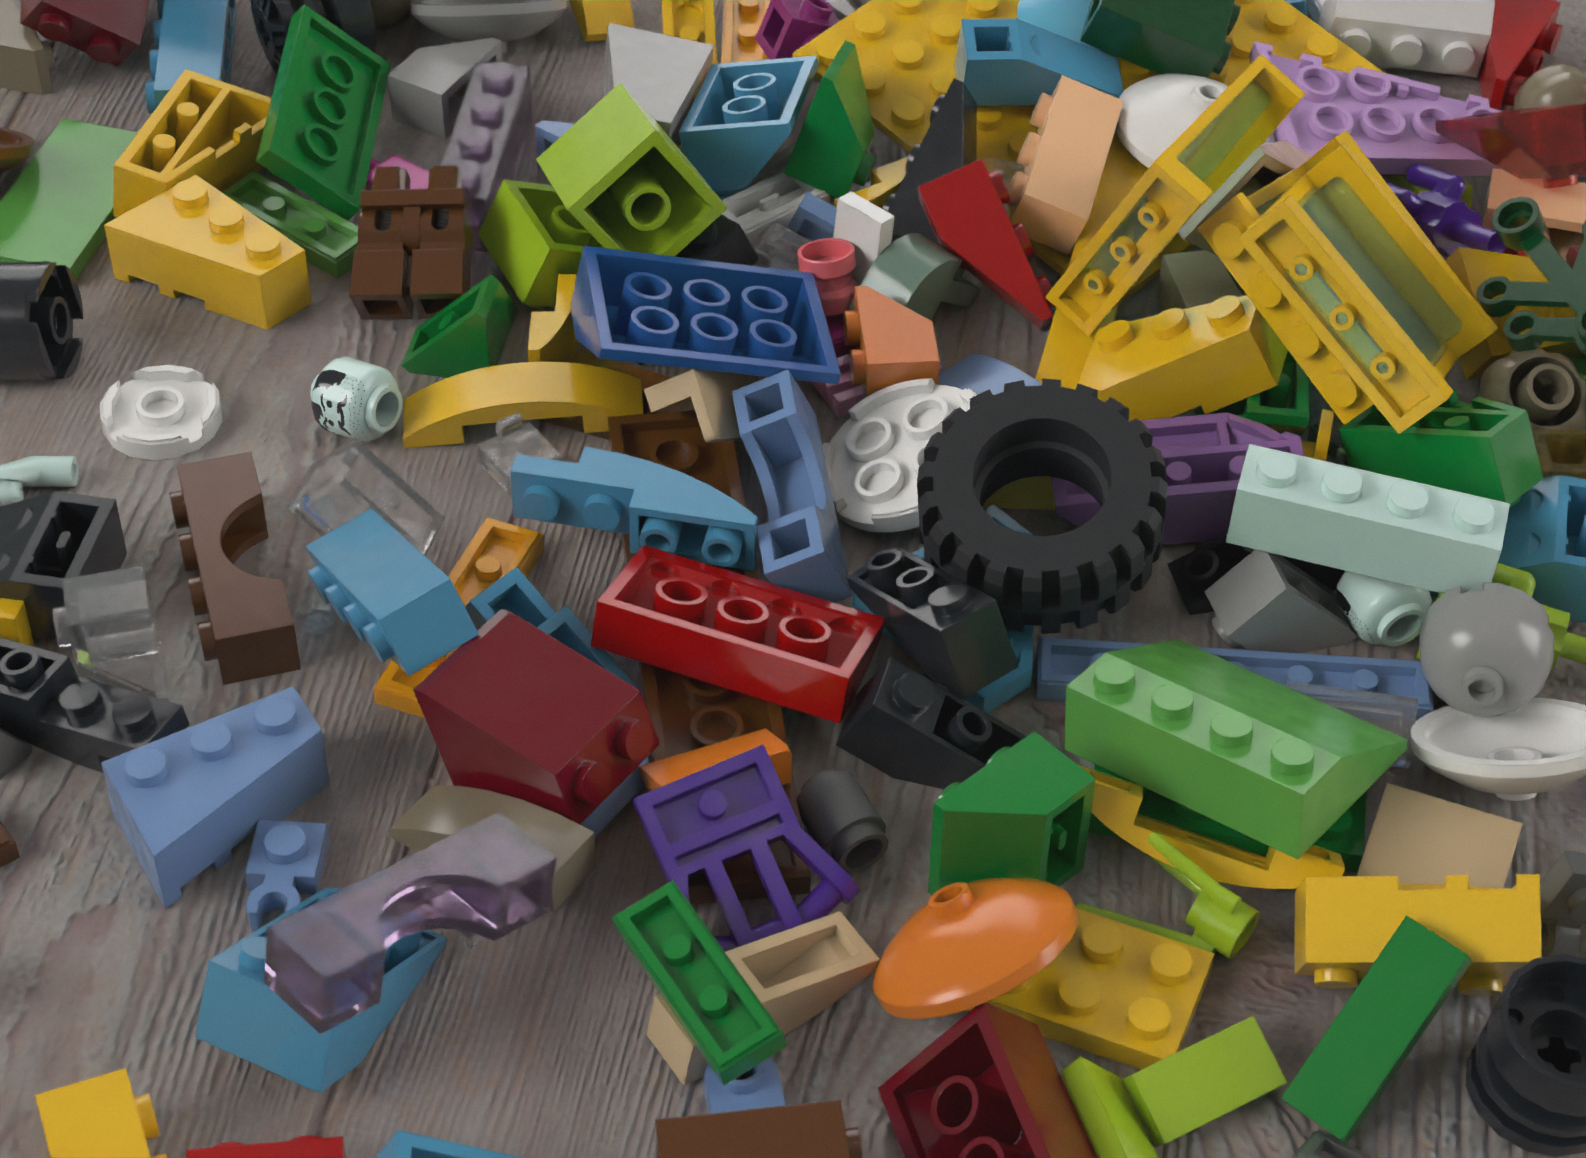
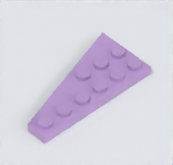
(1382, 112)

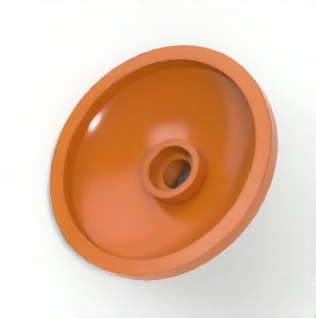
(973, 945)

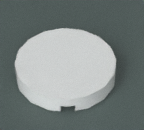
(161, 413)

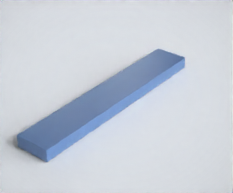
(1065, 659)

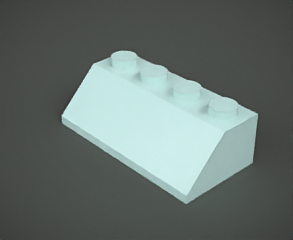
(1366, 522)

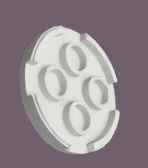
(880, 449)

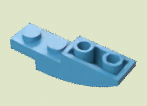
(637, 499)

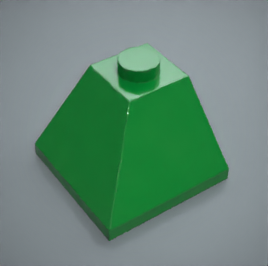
(836, 131)

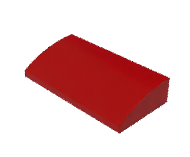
(737, 632)

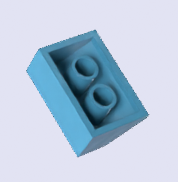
(744, 118)

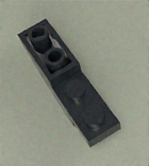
(76, 715)

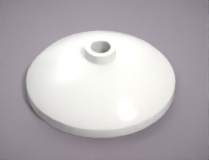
(1161, 110)
(1508, 753)

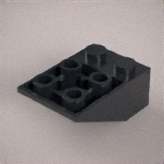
(55, 540)

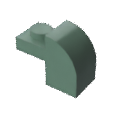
(919, 276)

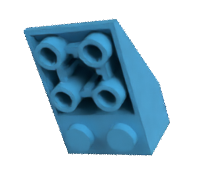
(1549, 541)
(258, 1026)

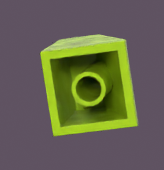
(629, 180)

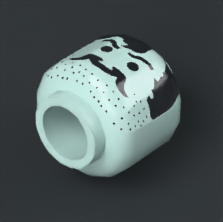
(356, 399)
(1382, 609)

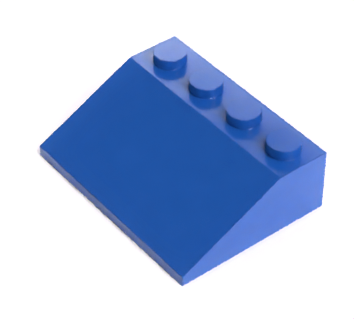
(701, 315)

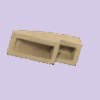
(791, 975)

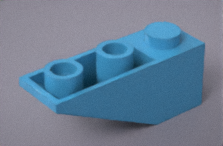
(1016, 61)

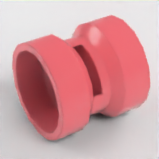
(831, 264)

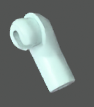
(36, 472)

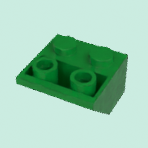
(1013, 819)

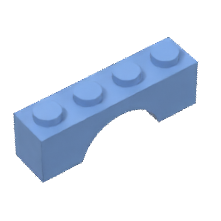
(803, 538)

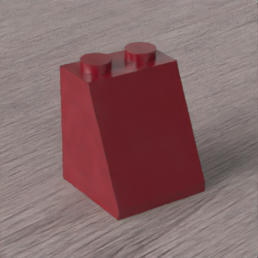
(98, 27)
(534, 719)

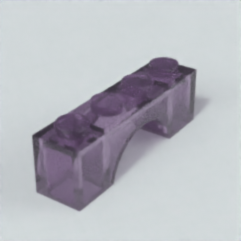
(475, 881)

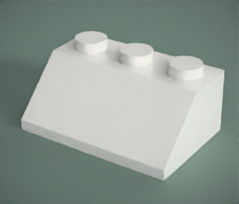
(1414, 33)

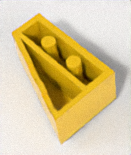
(195, 130)
(212, 250)
(1185, 359)
(1351, 919)

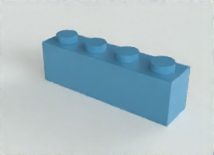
(190, 37)
(389, 592)

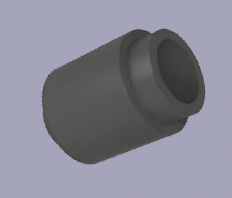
(842, 819)

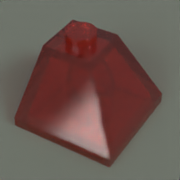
(1527, 141)

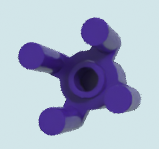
(1441, 213)

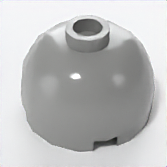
(1486, 649)

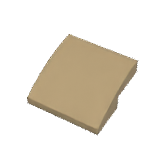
(1432, 838)

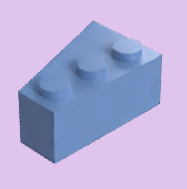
(209, 784)

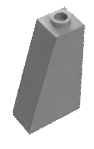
(657, 71)

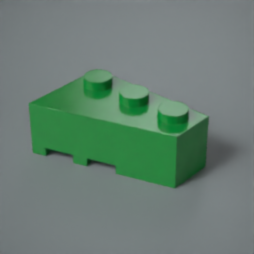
(1456, 447)

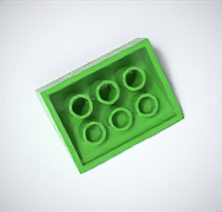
(1225, 741)

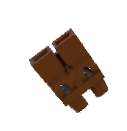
(412, 245)

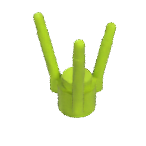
(1217, 915)

